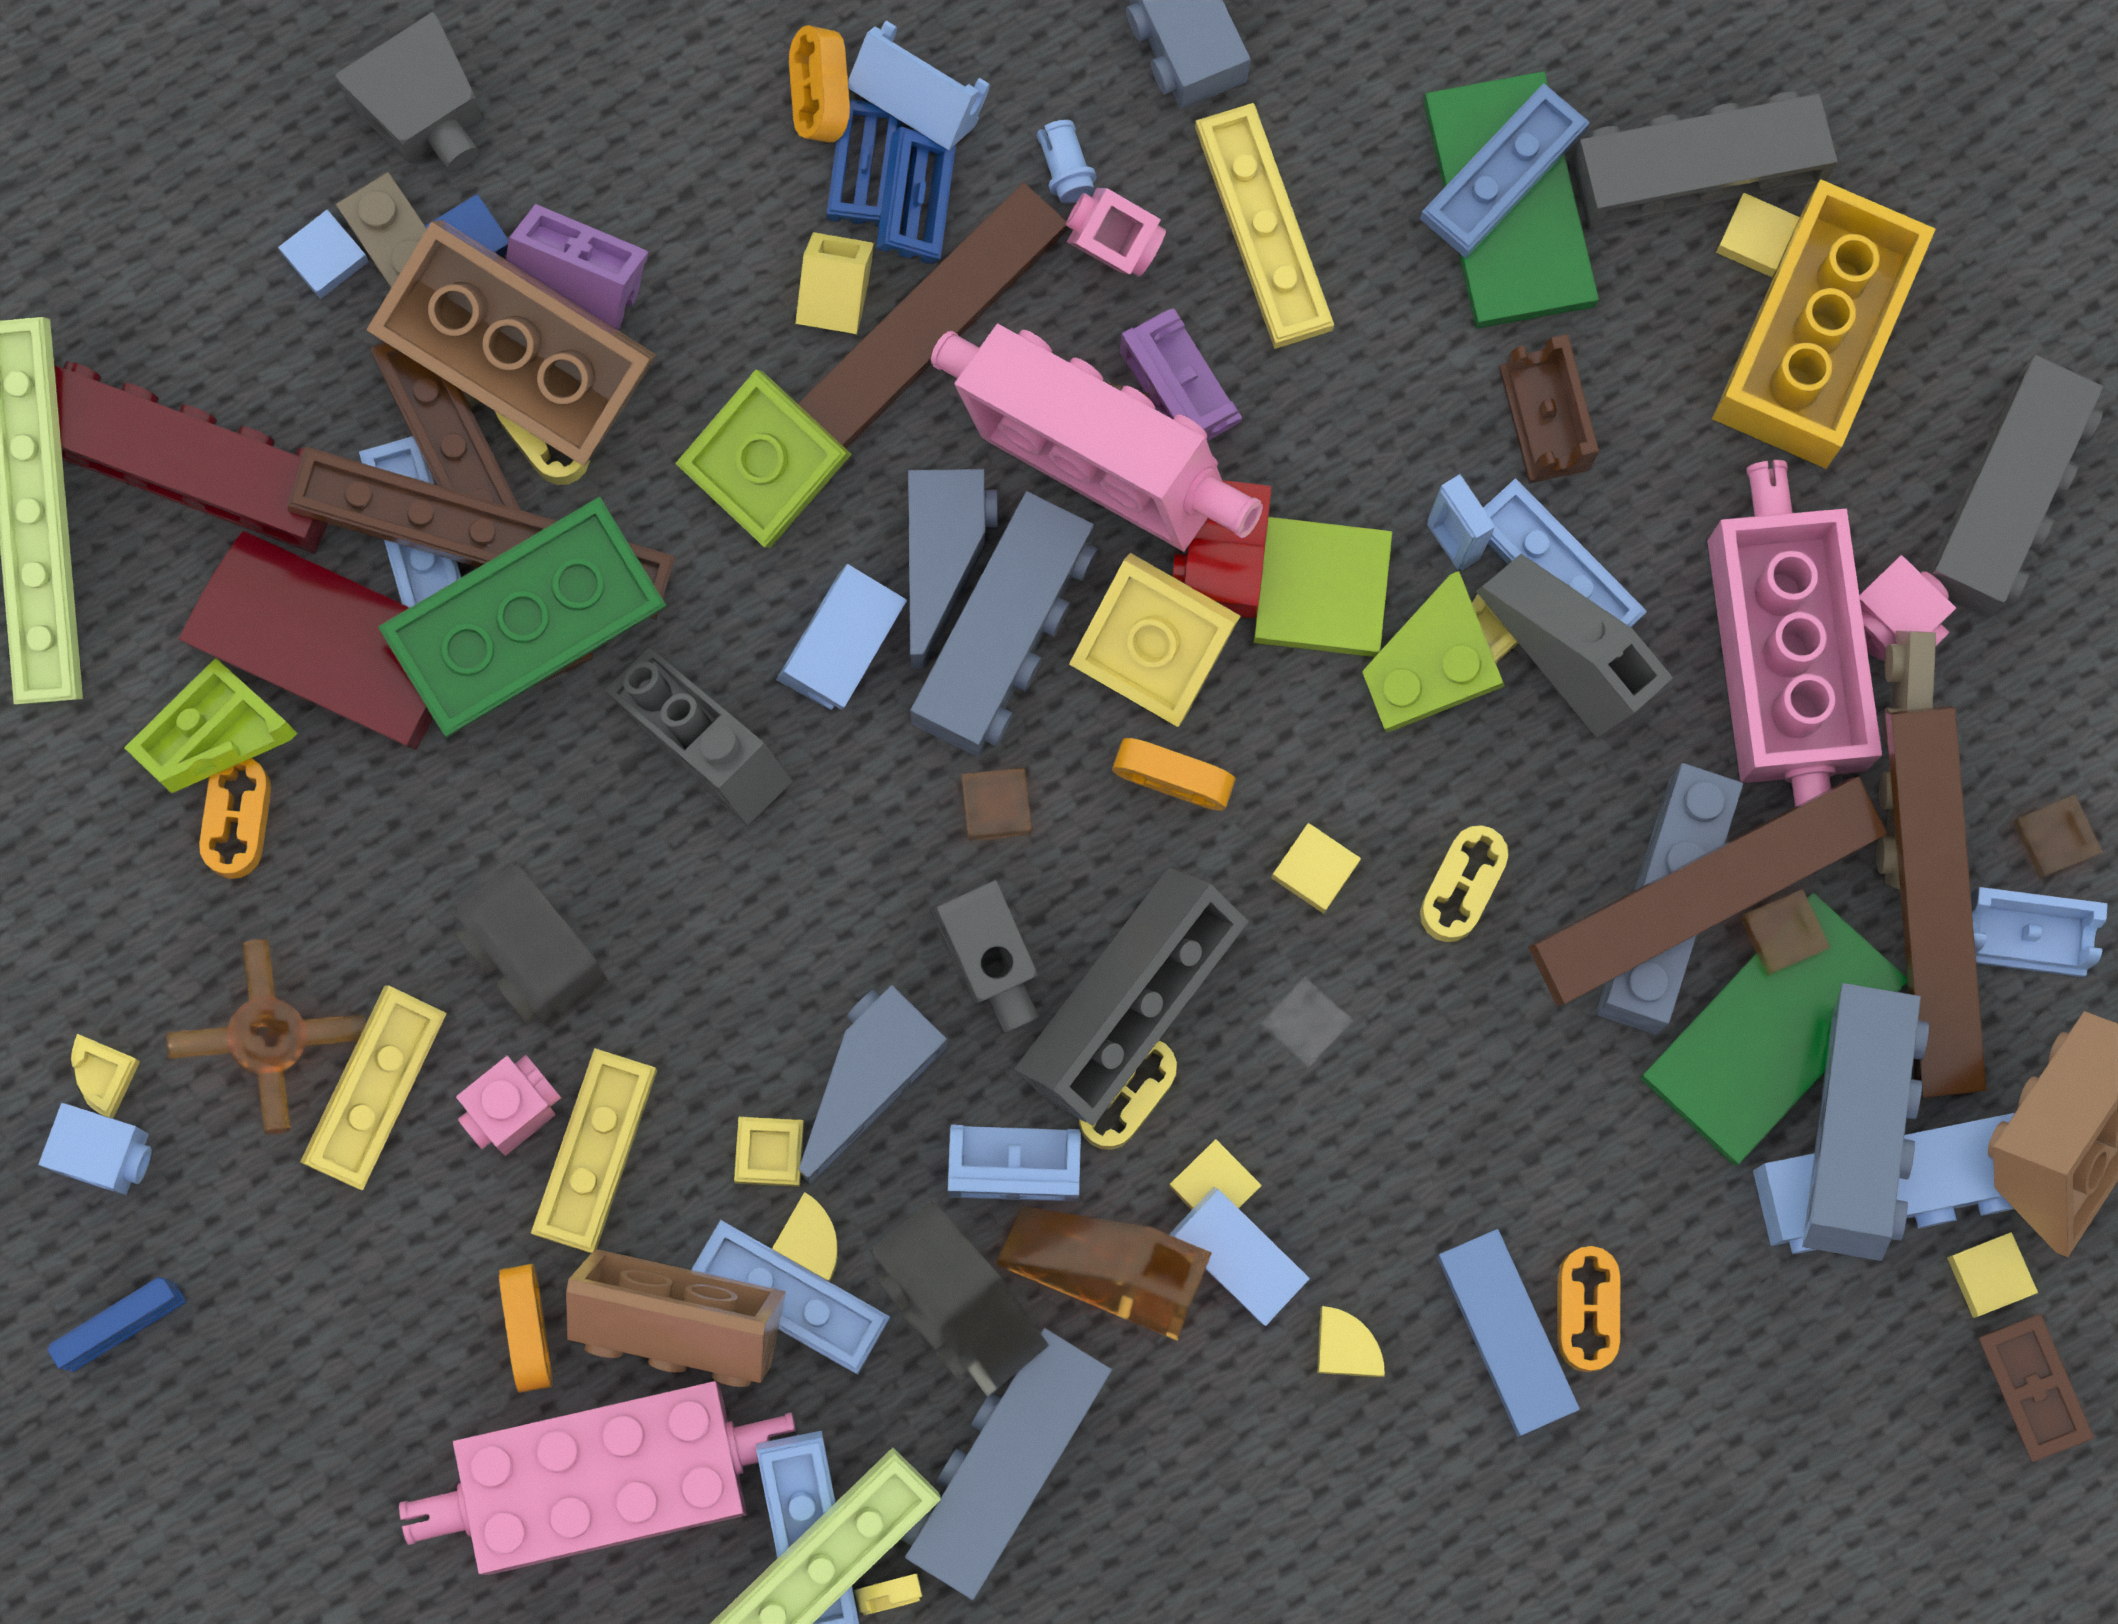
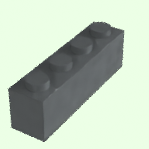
(1703, 159)
(2014, 485)
(1131, 995)

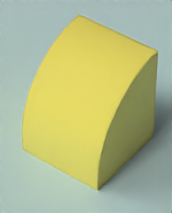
(834, 282)

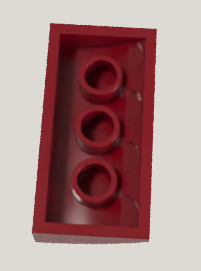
(308, 636)

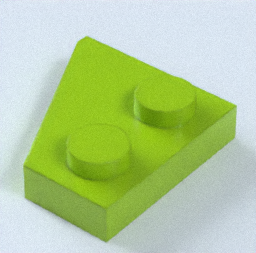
(1433, 660)
(208, 730)

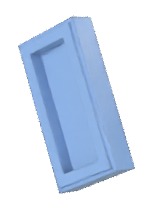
(1460, 523)
(1241, 1256)

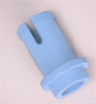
(1066, 162)

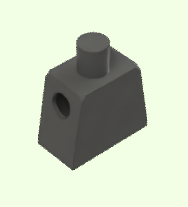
(415, 95)
(972, 927)

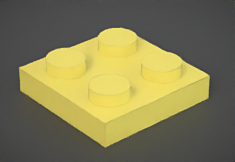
(1154, 639)

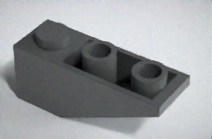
(1576, 644)
(700, 736)

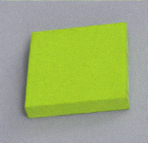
(763, 458)
(1323, 587)

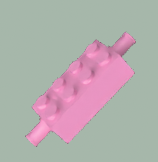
(1093, 435)
(1793, 641)
(596, 1479)

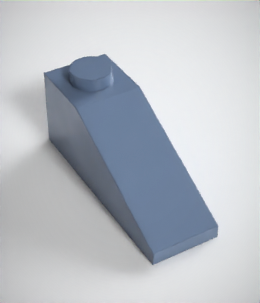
(944, 546)
(874, 1066)

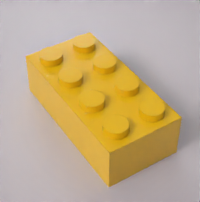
(1823, 324)

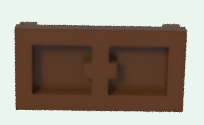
(1549, 410)
(2036, 1387)

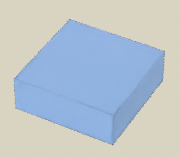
(323, 254)

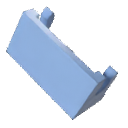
(915, 89)
(841, 639)
(2036, 931)
(1014, 1163)

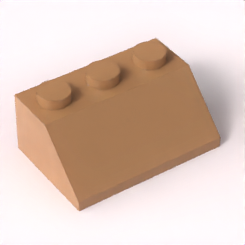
(2062, 1143)
(673, 1317)

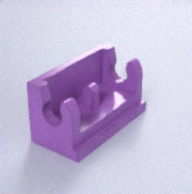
(579, 262)
(1177, 374)

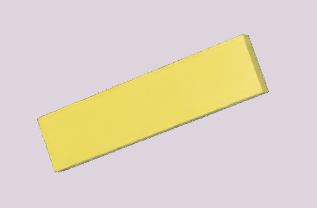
(1264, 225)

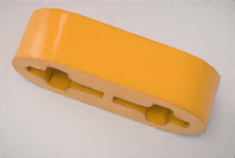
(819, 84)
(1173, 774)
(250, 820)
(1604, 1309)
(525, 1328)

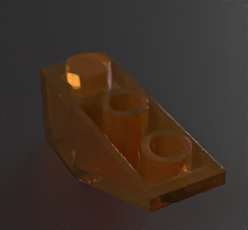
(1109, 1265)

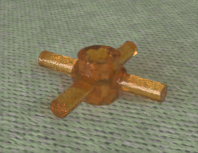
(250, 1050)

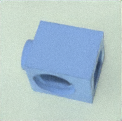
(96, 1149)

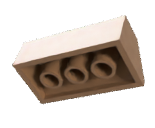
(511, 341)

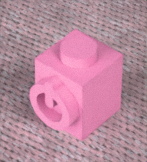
(1115, 231)
(1903, 602)
(507, 1104)

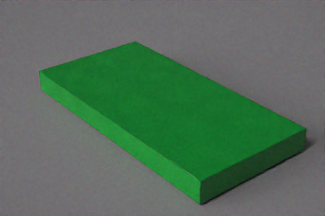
(1538, 253)
(522, 617)
(1764, 1039)

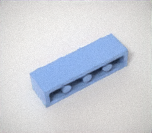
(1946, 1174)

